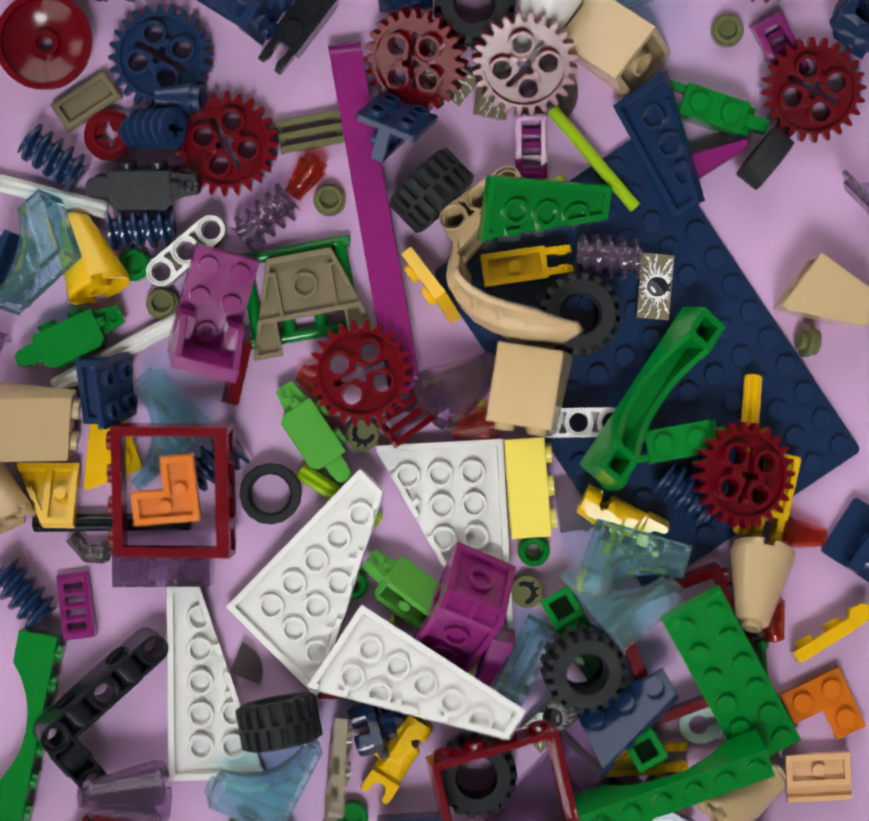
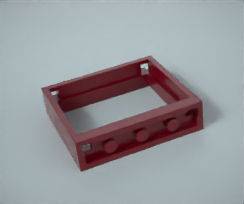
(224, 489)
(692, 577)
(480, 748)

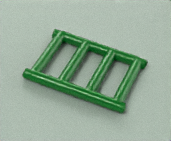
(291, 333)

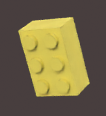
(529, 487)

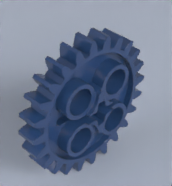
(175, 32)

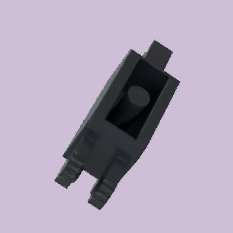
(298, 30)
(144, 186)

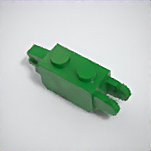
(718, 111)
(71, 339)
(677, 441)

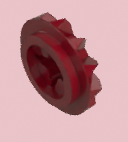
(97, 127)

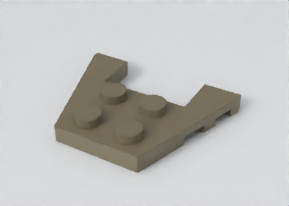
(300, 288)
(338, 769)

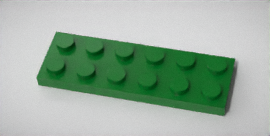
(728, 670)

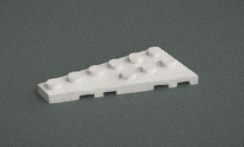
(396, 672)
(199, 695)

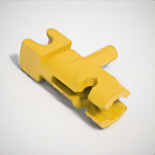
(618, 512)
(402, 755)

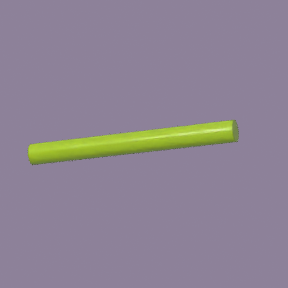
(593, 158)

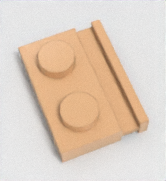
(818, 776)

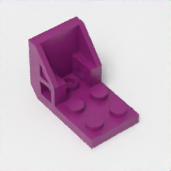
(210, 313)
(467, 606)

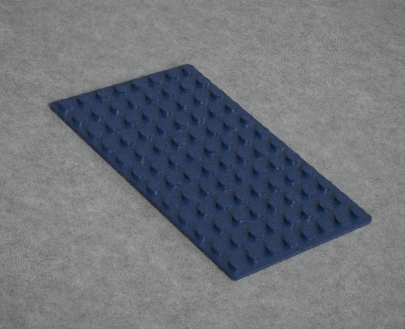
(711, 389)

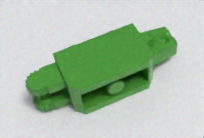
(312, 433)
(401, 587)

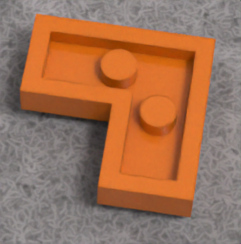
(176, 500)
(827, 694)

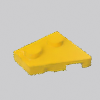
(432, 289)
(99, 457)
(53, 491)

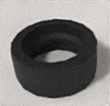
(765, 158)
(247, 500)

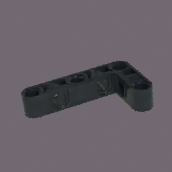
(82, 708)

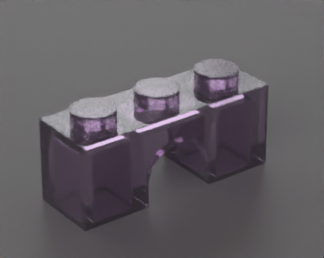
(162, 572)

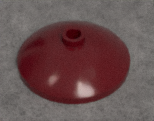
(26, 27)

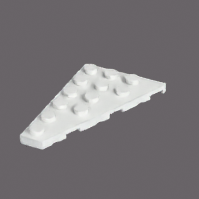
(455, 495)
(306, 589)

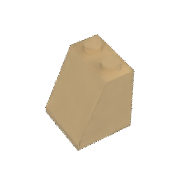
(616, 44)
(826, 294)
(528, 388)
(37, 423)

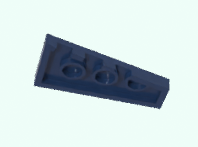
(660, 139)

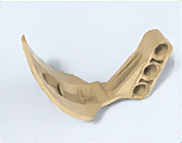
(507, 320)

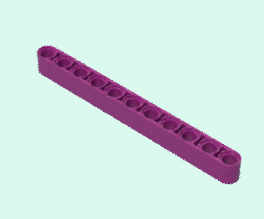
(371, 201)

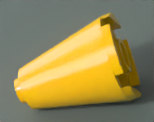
(98, 269)

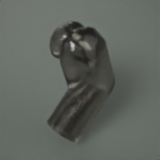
(90, 552)

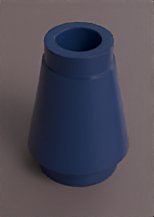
(185, 96)

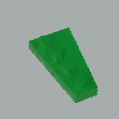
(533, 204)

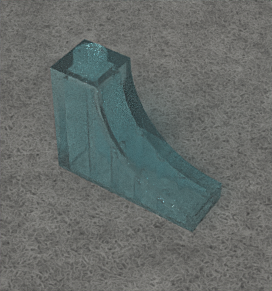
(43, 253)
(164, 404)
(625, 553)
(630, 612)
(523, 663)
(265, 793)

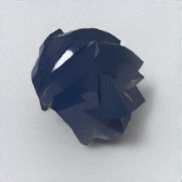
(851, 25)

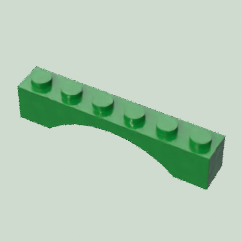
(621, 439)
(564, 610)
(36, 663)
(730, 767)

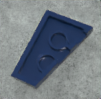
(621, 723)

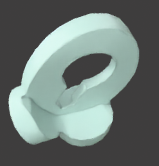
(712, 732)

